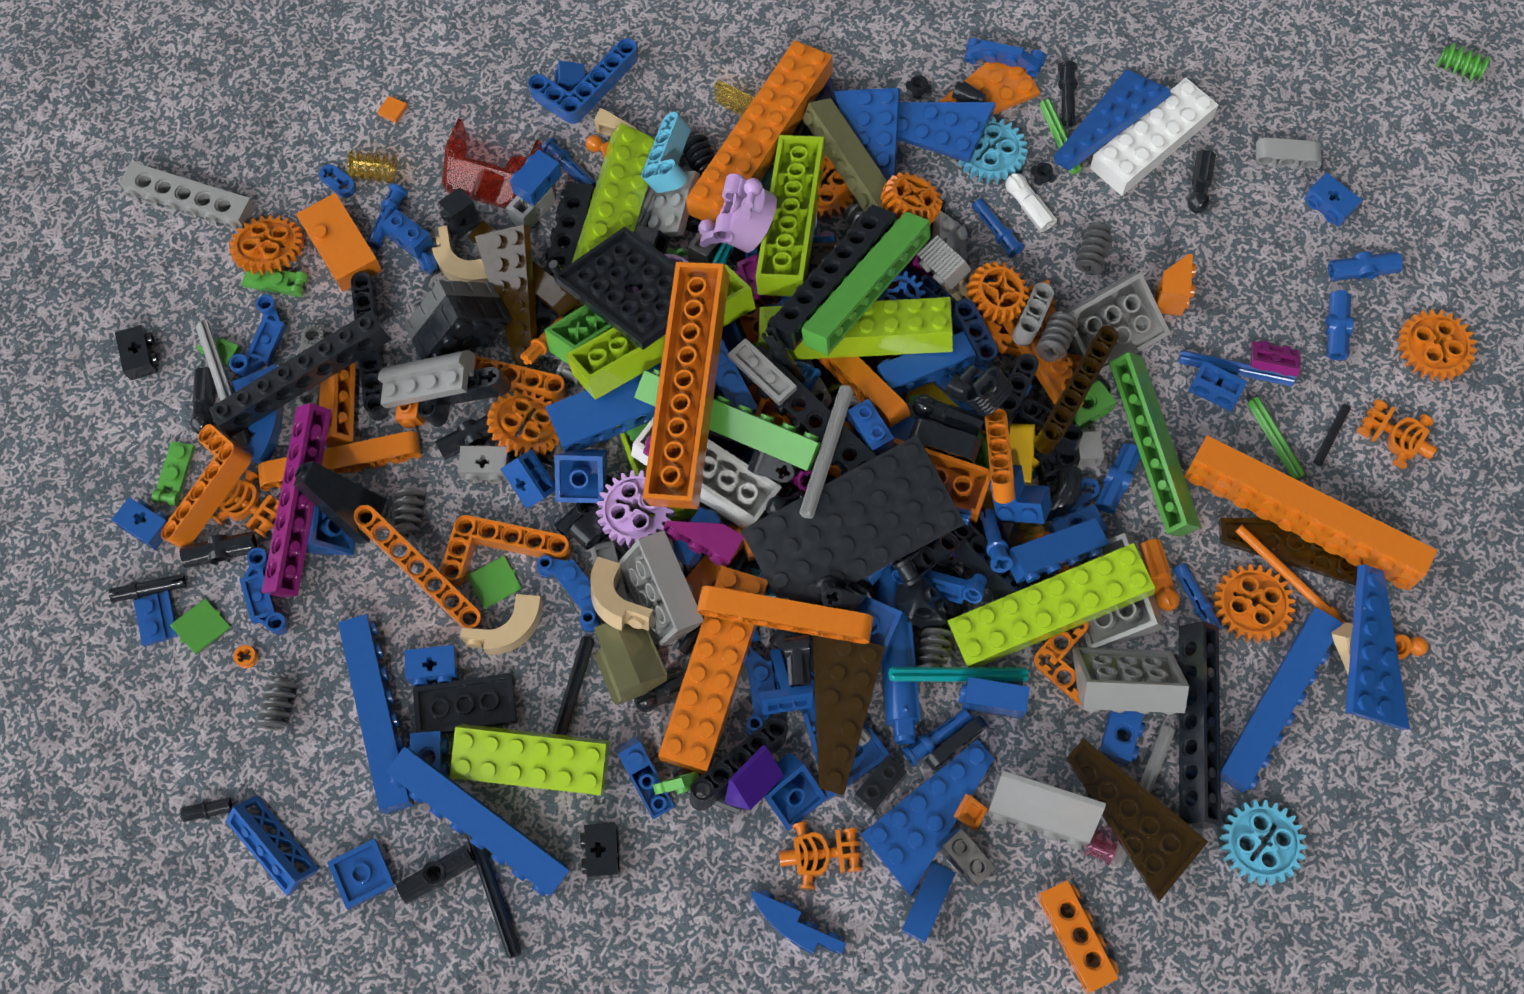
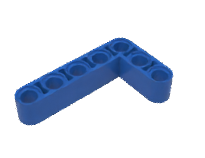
(607, 71)

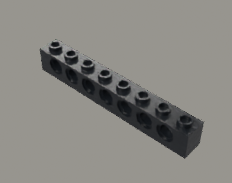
(574, 195)
(830, 274)
(300, 374)
(815, 411)
(1200, 727)

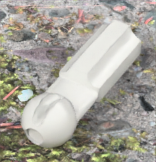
(1030, 202)

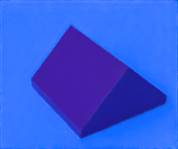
(753, 780)

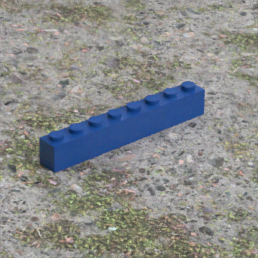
(1279, 701)
(374, 708)
(478, 821)

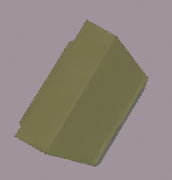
(628, 662)

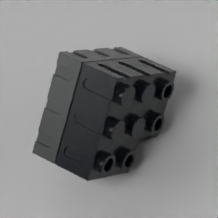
(457, 318)

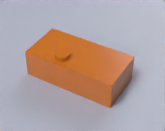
(338, 240)

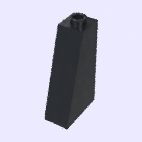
(337, 497)

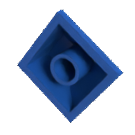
(580, 475)
(327, 537)
(794, 793)

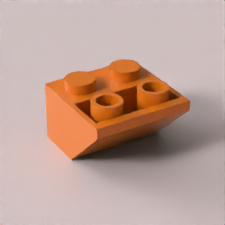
(1176, 287)

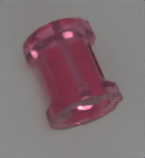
(1101, 850)

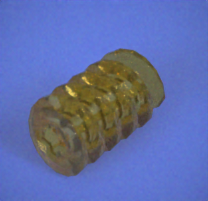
(371, 168)

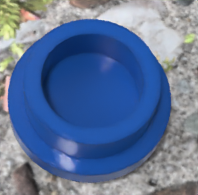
(427, 262)

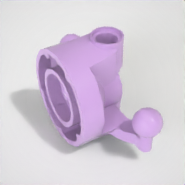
(743, 217)

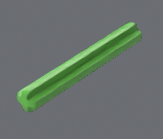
(1056, 128)
(1276, 438)

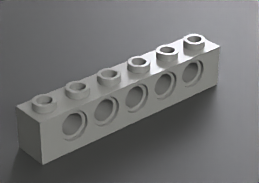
(172, 190)

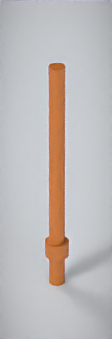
(1287, 573)

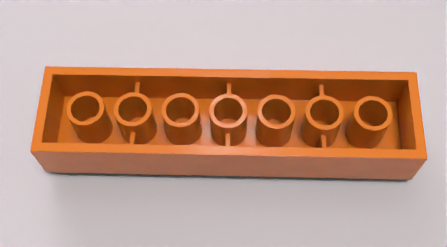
(710, 682)

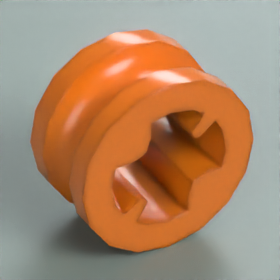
(245, 649)

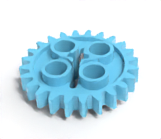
(1003, 162)
(1282, 857)

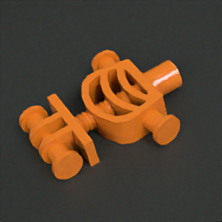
(1419, 445)
(238, 506)
(795, 856)

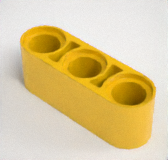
(1022, 448)

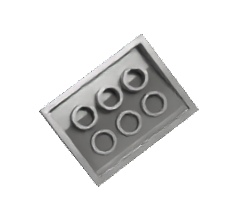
(1125, 307)
(658, 583)
(1128, 622)
(1129, 680)
(1045, 810)

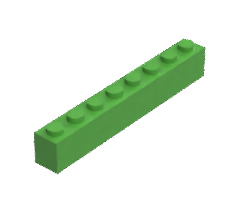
(865, 283)
(748, 428)
(1155, 445)

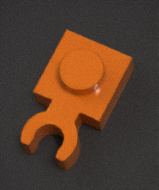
(997, 337)

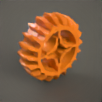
(911, 195)
(990, 295)

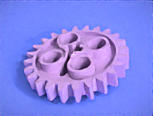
(625, 528)

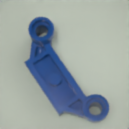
(1005, 54)
(264, 342)
(575, 584)
(952, 587)
(260, 605)
(760, 680)

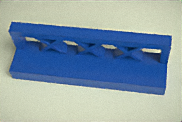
(265, 845)

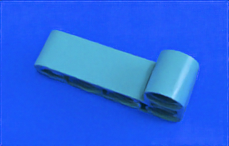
(662, 166)

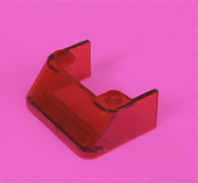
(479, 179)

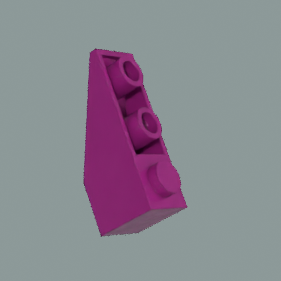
(709, 538)

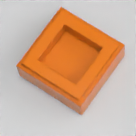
(392, 109)
(970, 812)

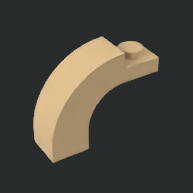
(454, 267)
(609, 604)
(513, 633)

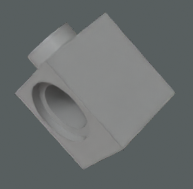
(1090, 449)

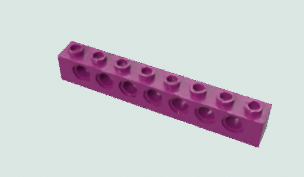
(294, 508)

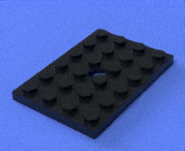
(605, 273)

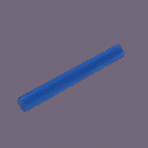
(1235, 368)

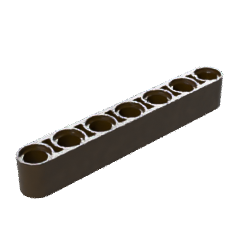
(544, 284)
(1076, 390)

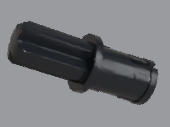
(205, 809)

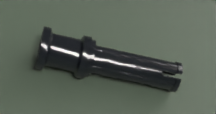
(1067, 85)

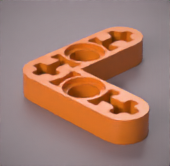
(1056, 656)

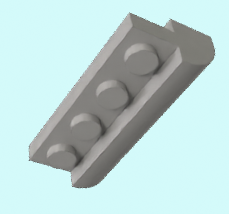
(426, 378)

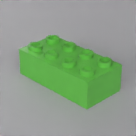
(574, 331)

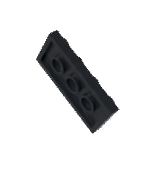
(473, 701)

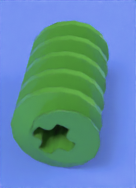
(1463, 62)

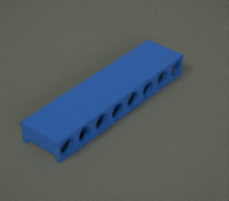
(583, 417)

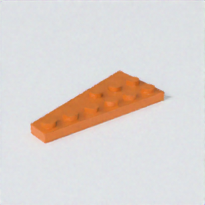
(1002, 85)
(1050, 374)

